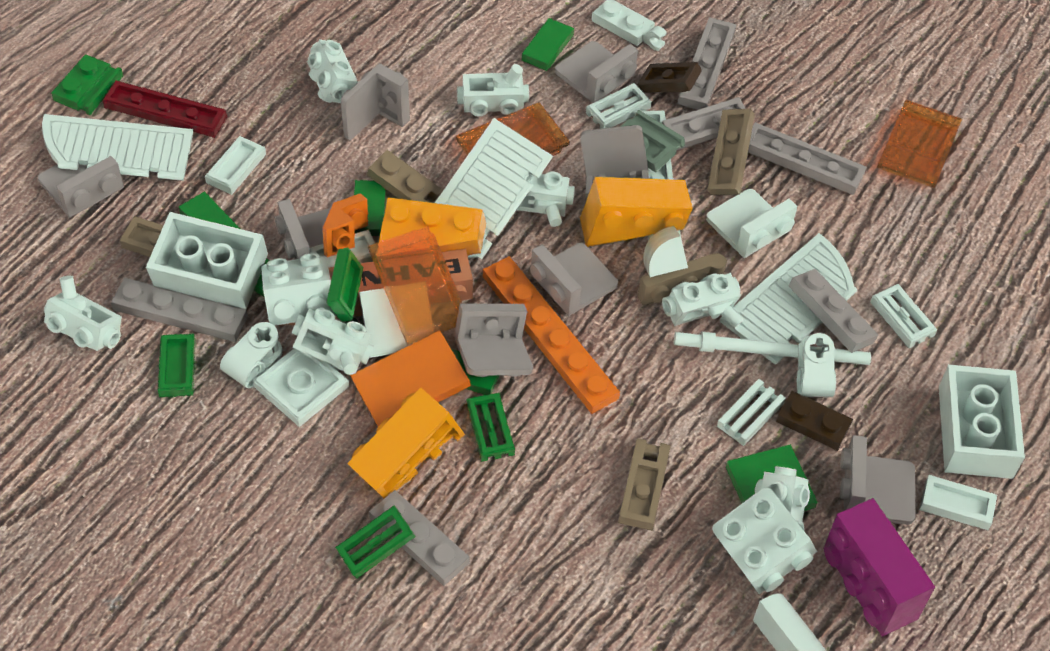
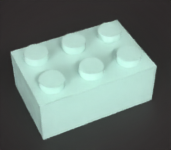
(207, 260)
(981, 421)

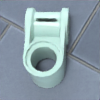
(252, 356)
(816, 371)

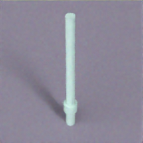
(709, 342)

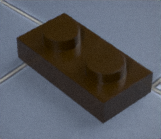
(669, 77)
(814, 420)

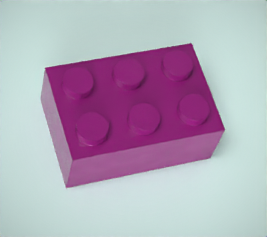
(877, 567)

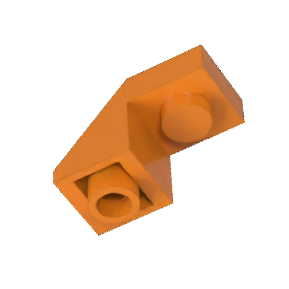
(342, 222)

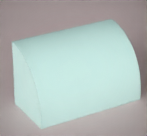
(664, 253)
(784, 626)

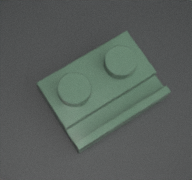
(658, 139)

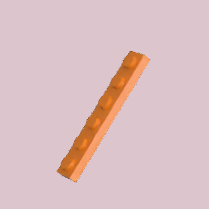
(552, 336)

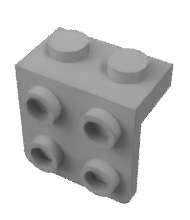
(596, 70)
(376, 93)
(614, 153)
(82, 187)
(300, 231)
(572, 276)
(492, 339)
(884, 479)

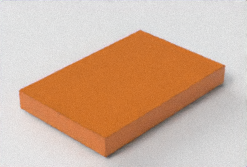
(422, 364)

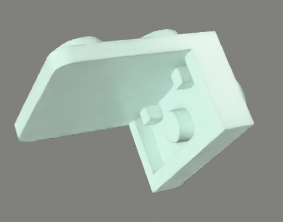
(751, 222)
(295, 287)
(764, 540)

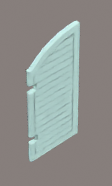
(132, 145)
(495, 177)
(775, 311)

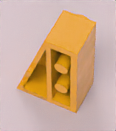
(633, 208)
(452, 225)
(404, 443)

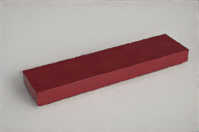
(164, 108)

